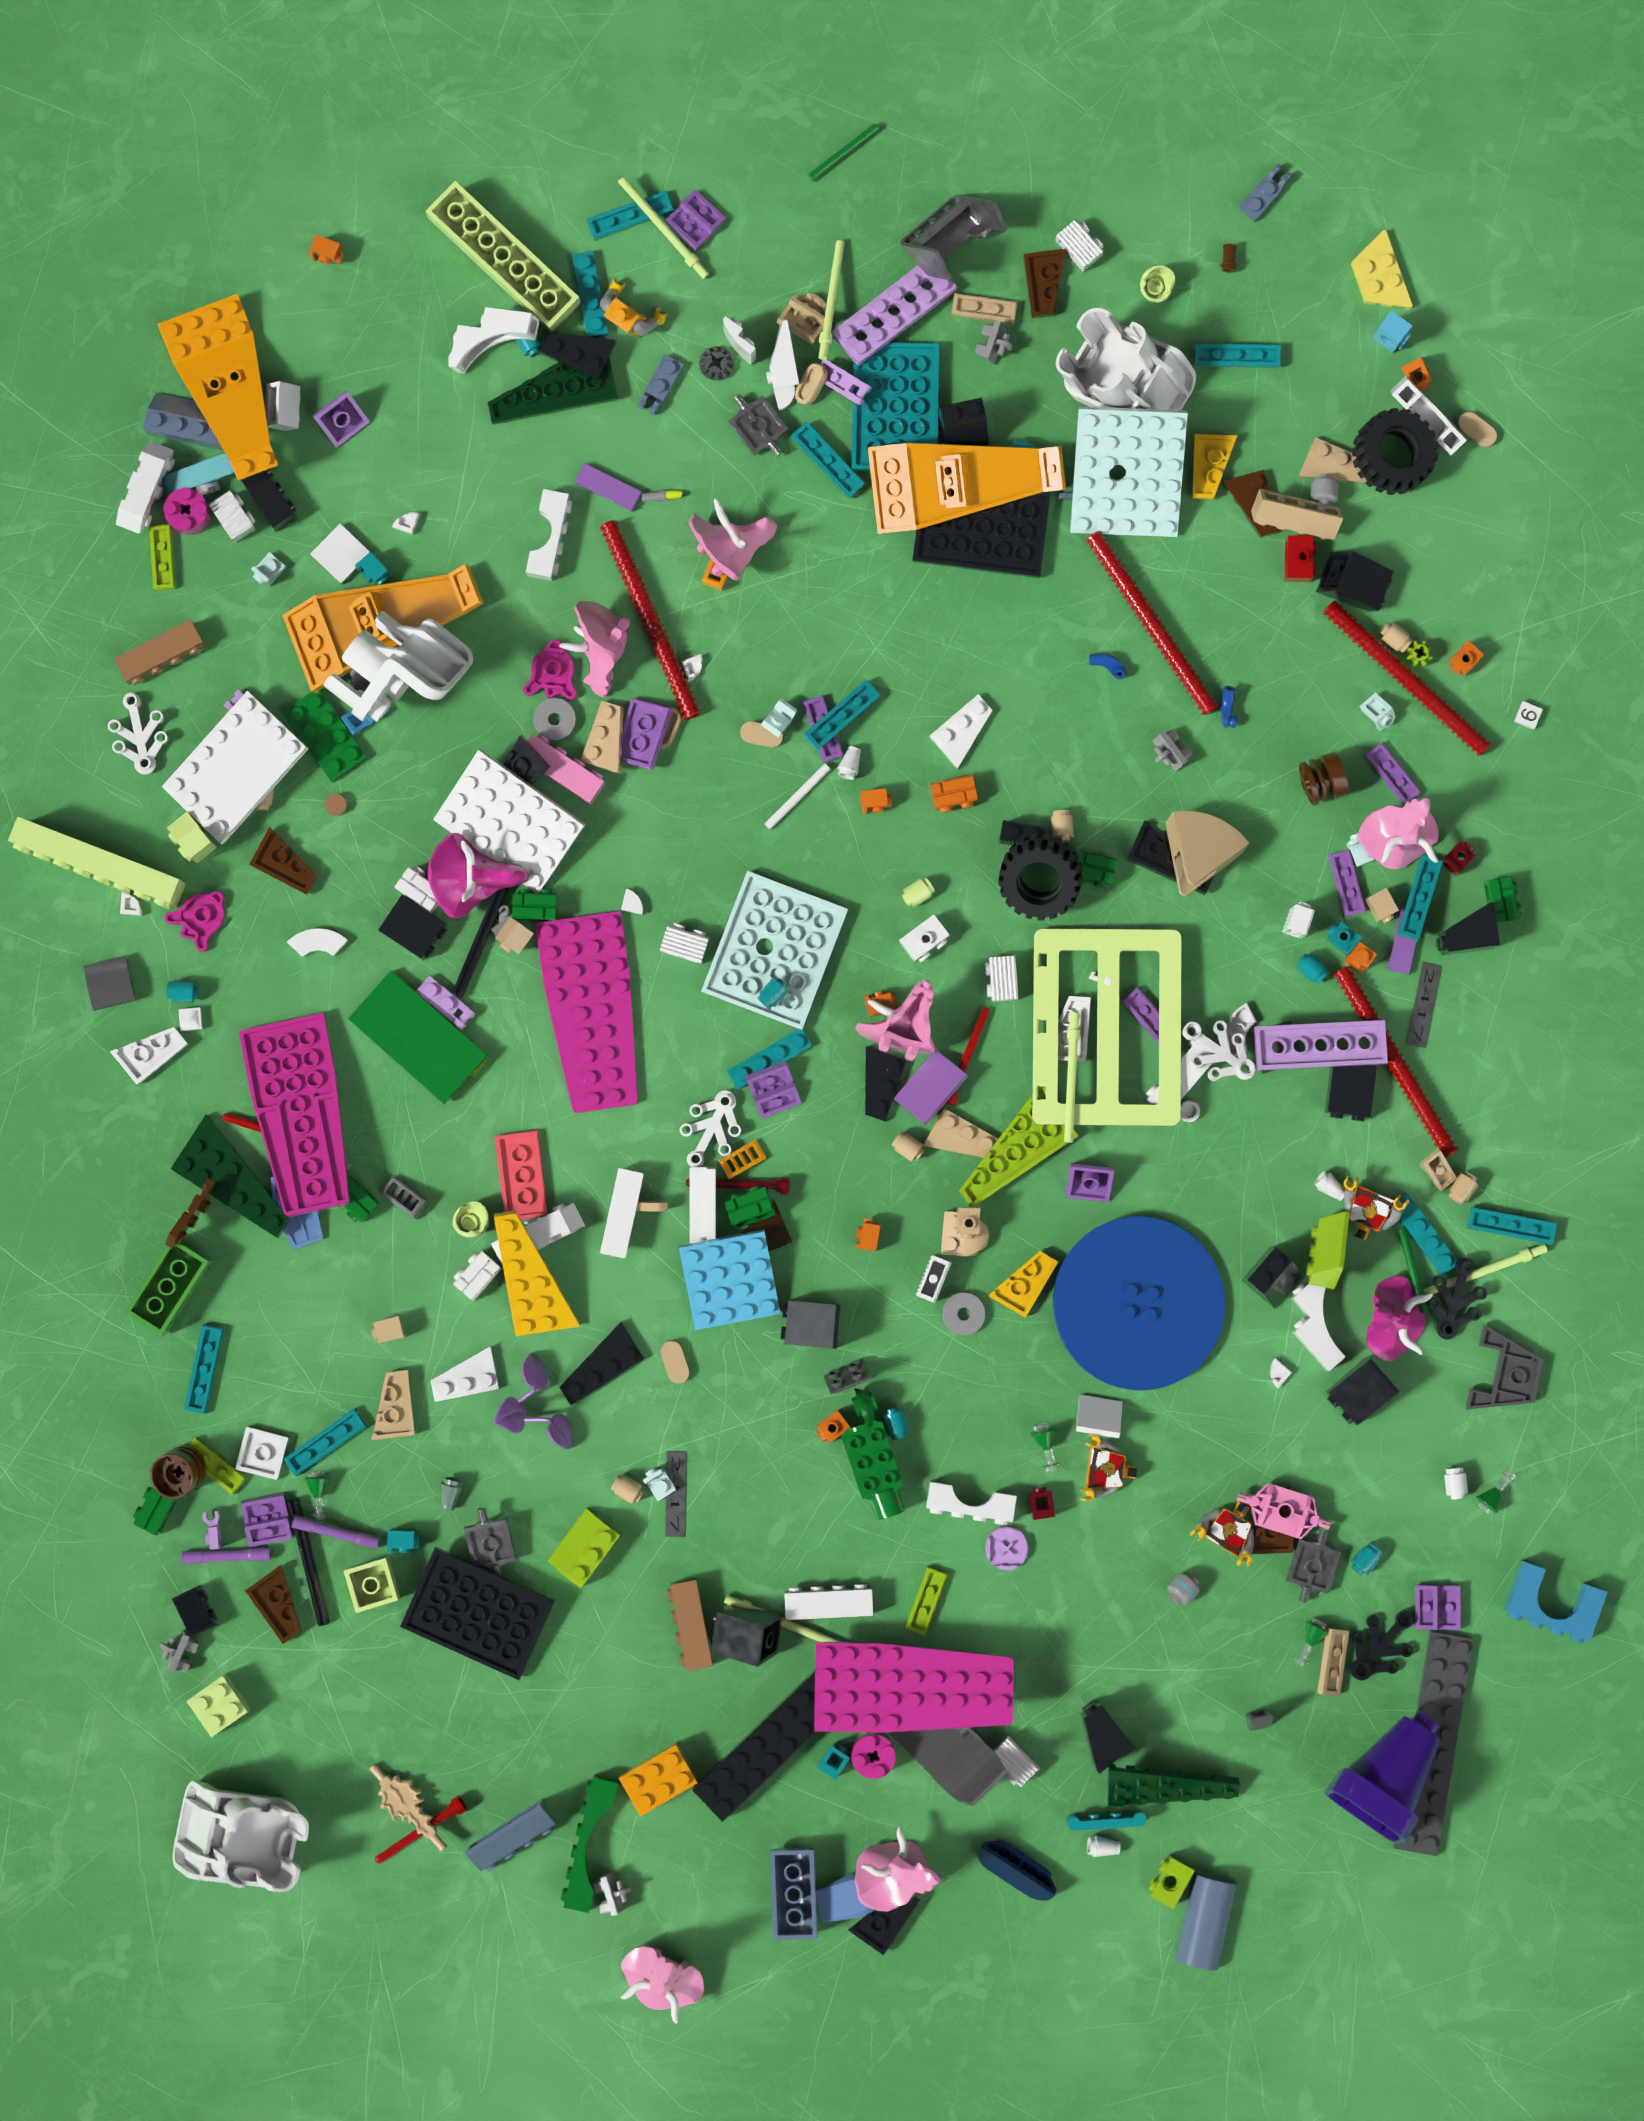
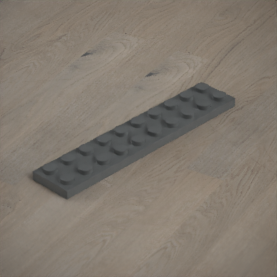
(1441, 1700)

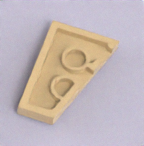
(1330, 460)
(604, 741)
(959, 1136)
(395, 1407)

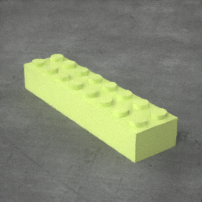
(503, 257)
(94, 861)

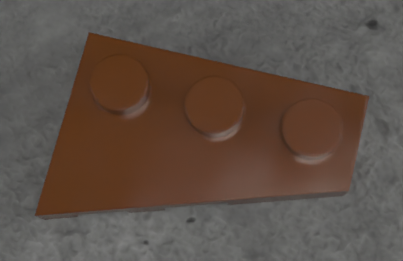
(1043, 279)
(1244, 492)
(282, 863)
(199, 1204)
(1270, 1541)
(275, 1604)

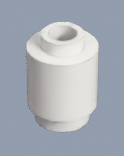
(1456, 1483)

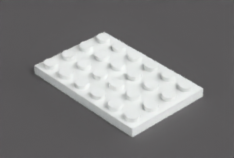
(509, 819)

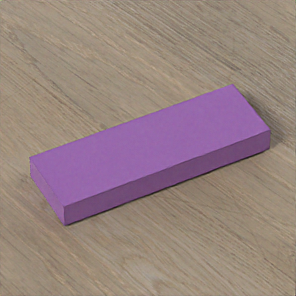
(608, 487)
(815, 710)
(1392, 774)
(1347, 883)
(1401, 951)
(1144, 1012)

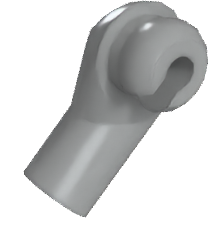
(504, 914)

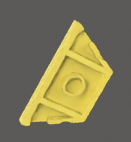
(1380, 275)

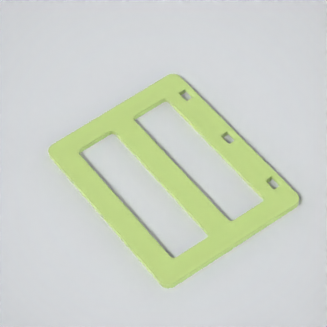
(1108, 945)

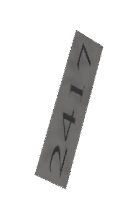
(1424, 1004)
(676, 1500)

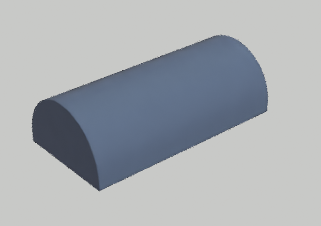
(793, 1893)
(1205, 1922)

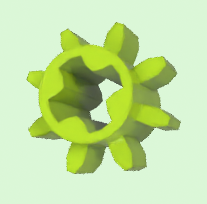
(1424, 652)

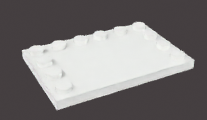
(235, 767)

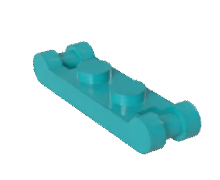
(1115, 1820)

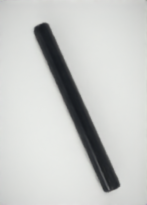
(479, 942)
(309, 1566)

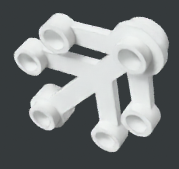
(139, 736)
(1221, 1053)
(712, 1125)

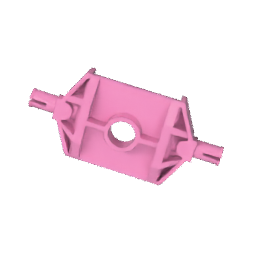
(1266, 1506)

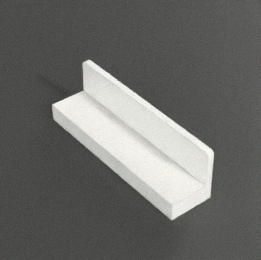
(702, 1204)
(622, 1213)

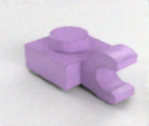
(213, 1537)

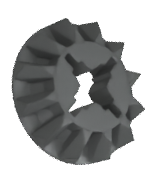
(715, 373)

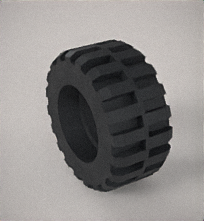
(1417, 437)
(1044, 851)

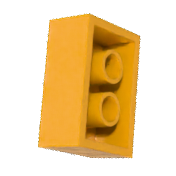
(658, 1779)

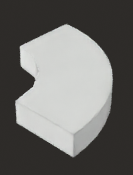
(317, 940)
(1239, 1022)

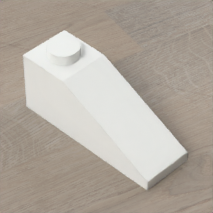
(782, 363)

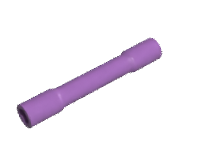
(359, 1538)
(201, 1557)

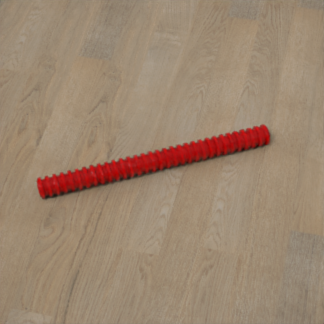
(650, 620)
(1151, 622)
(1406, 678)
(1398, 1066)

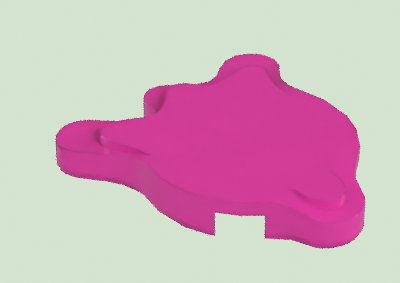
(553, 672)
(200, 917)

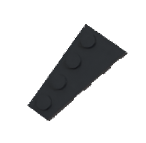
(526, 761)

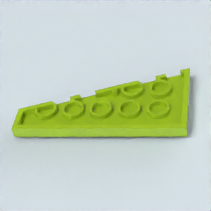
(1015, 1152)

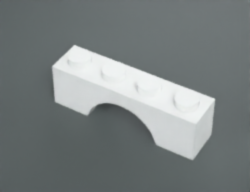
(1416, 401)
(542, 561)
(998, 1506)

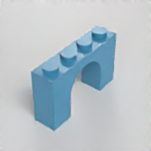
(1578, 1622)

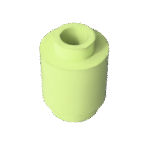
(917, 892)

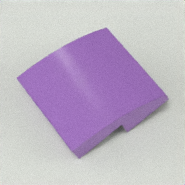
(695, 220)
(773, 1089)
(266, 1519)
(1438, 1607)

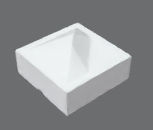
(190, 1019)

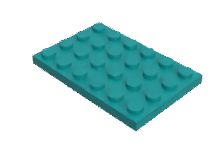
(901, 401)

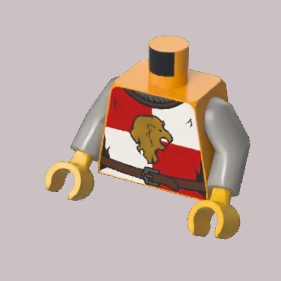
(627, 316)
(1370, 1209)
(1105, 1469)
(1228, 1531)

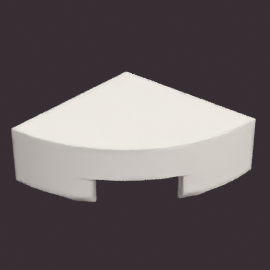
(784, 396)
(208, 488)
(407, 522)
(692, 666)
(632, 903)
(130, 905)
(1094, 976)
(1278, 1373)

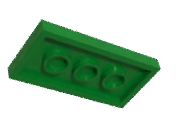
(325, 735)

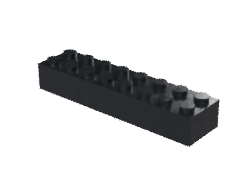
(760, 1752)

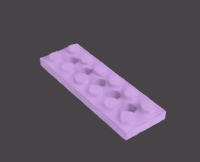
(893, 324)
(1311, 1057)

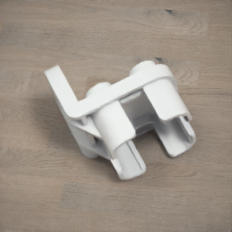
(1124, 367)
(427, 661)
(238, 1838)

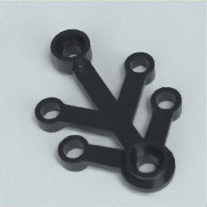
(1455, 1302)
(1379, 1648)

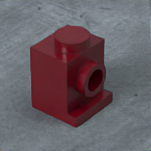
(1451, 860)
(1045, 1511)

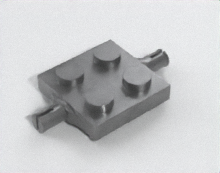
(758, 425)
(490, 1542)
(1313, 1566)

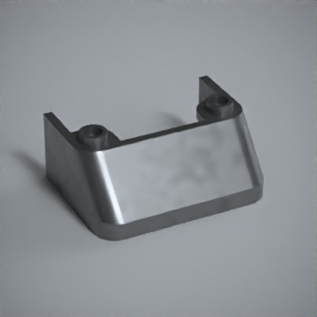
(948, 229)

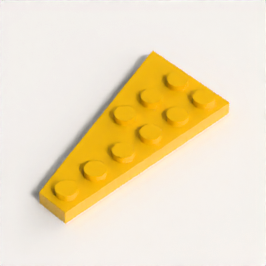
(532, 1289)

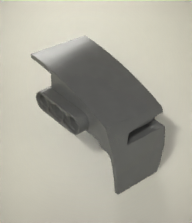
(956, 1760)

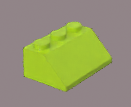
(1328, 1250)
(583, 1548)

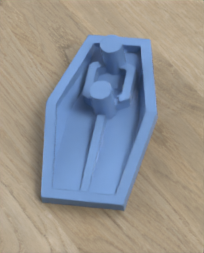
(302, 1228)
(840, 1900)

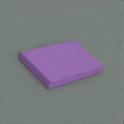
(643, 733)
(930, 1087)

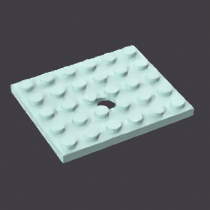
(1151, 451)
(802, 941)

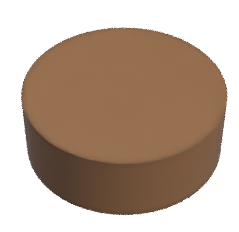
(336, 804)

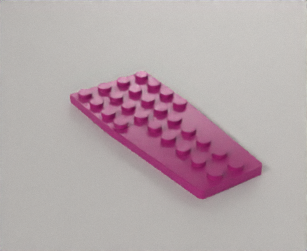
(591, 1008)
(298, 1111)
(909, 1688)

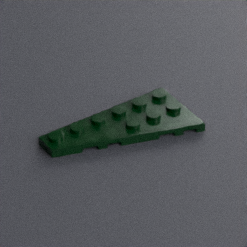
(553, 391)
(235, 1184)
(1162, 1786)

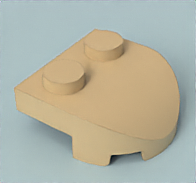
(805, 316)
(952, 1242)

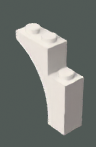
(496, 327)
(1313, 1330)

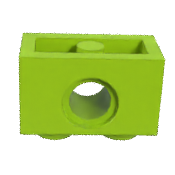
(1170, 1894)

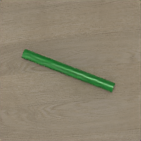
(844, 152)
(1412, 1267)

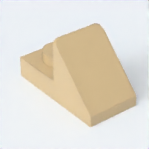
(1438, 1170)

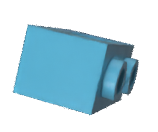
(1393, 332)

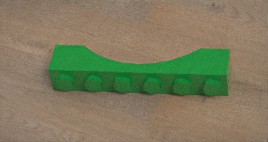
(580, 1888)

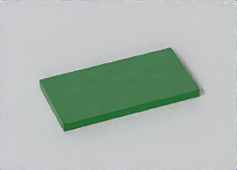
(417, 1037)

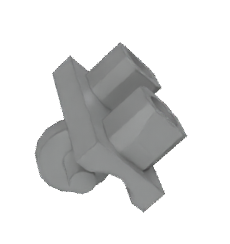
(996, 343)
(1169, 752)
(183, 1643)
(614, 1892)

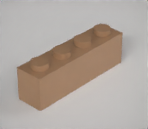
(160, 652)
(691, 1625)

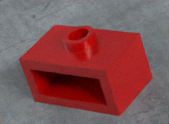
(1299, 558)

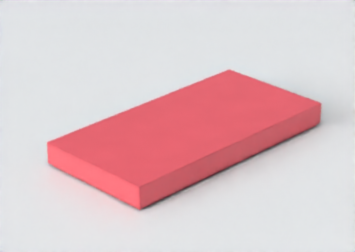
(522, 1174)

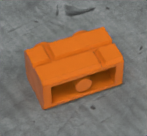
(954, 793)

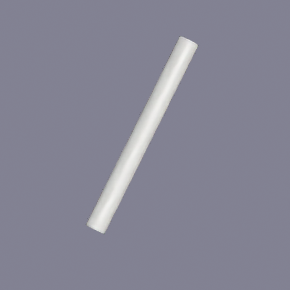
(796, 797)

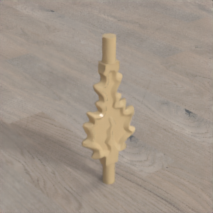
(403, 1801)

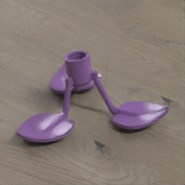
(512, 1413)

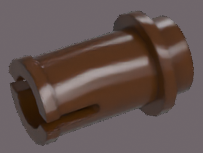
(1229, 258)

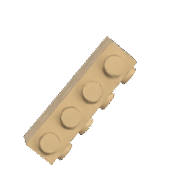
(1296, 514)

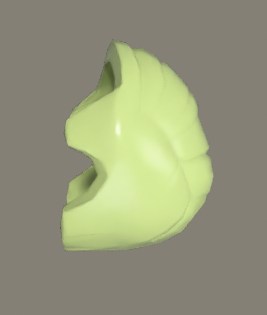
(1157, 283)
(471, 1219)

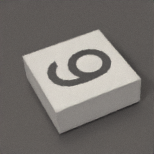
(1528, 715)

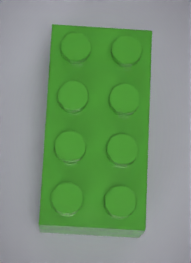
(168, 1287)

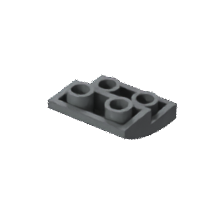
(109, 983)

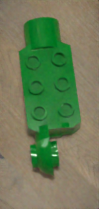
(873, 1459)

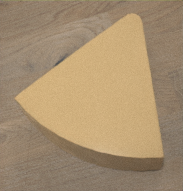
(1201, 847)

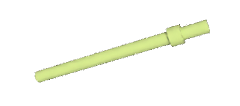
(691, 258)
(825, 336)
(1073, 1035)
(1524, 1256)
(785, 1623)

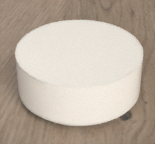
(1189, 1111)

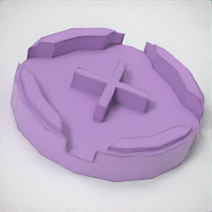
(1006, 1548)

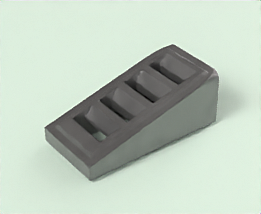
(419, 1208)
(1258, 1720)

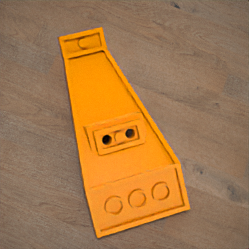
(210, 347)
(915, 485)
(331, 621)

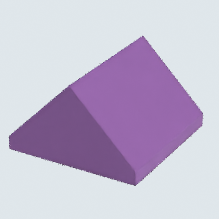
(341, 418)
(1089, 1182)

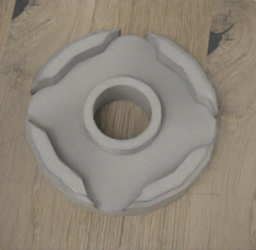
(545, 710)
(959, 1326)

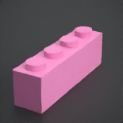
(568, 772)

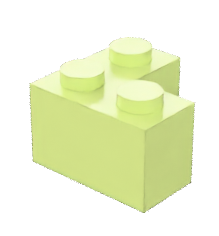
(191, 837)

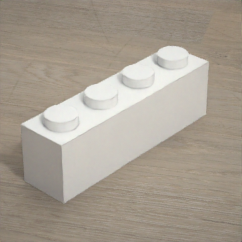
(1188, 1074)
(828, 1603)

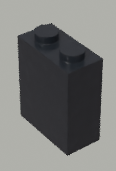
(413, 927)
(1351, 1092)

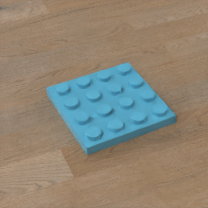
(729, 1279)

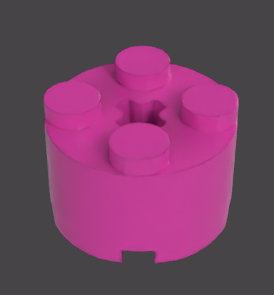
(180, 521)
(885, 1751)

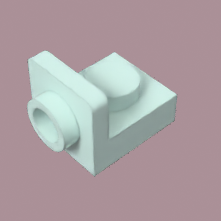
(268, 570)
(1378, 711)
(779, 718)
(1357, 851)
(659, 1483)

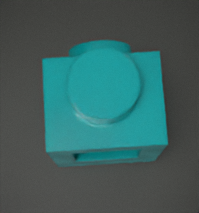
(372, 569)
(1344, 946)
(402, 1540)
(830, 1768)

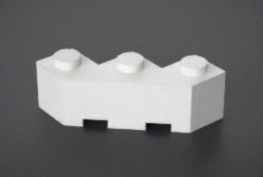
(144, 487)
(550, 1228)

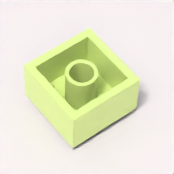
(372, 1584)
(218, 1705)

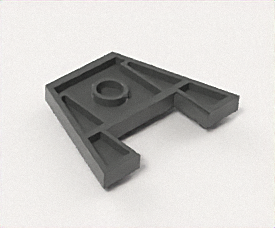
(1515, 1374)

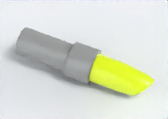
(661, 495)

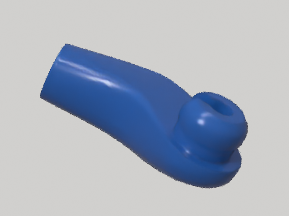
(1107, 660)
(1227, 706)

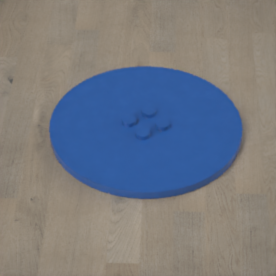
(1138, 1303)

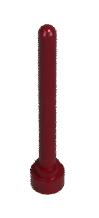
(780, 1185)

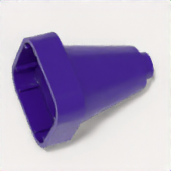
(1389, 1778)

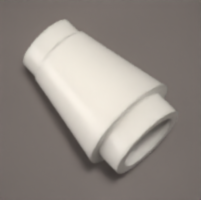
(849, 765)
(1329, 1185)
(1101, 1846)

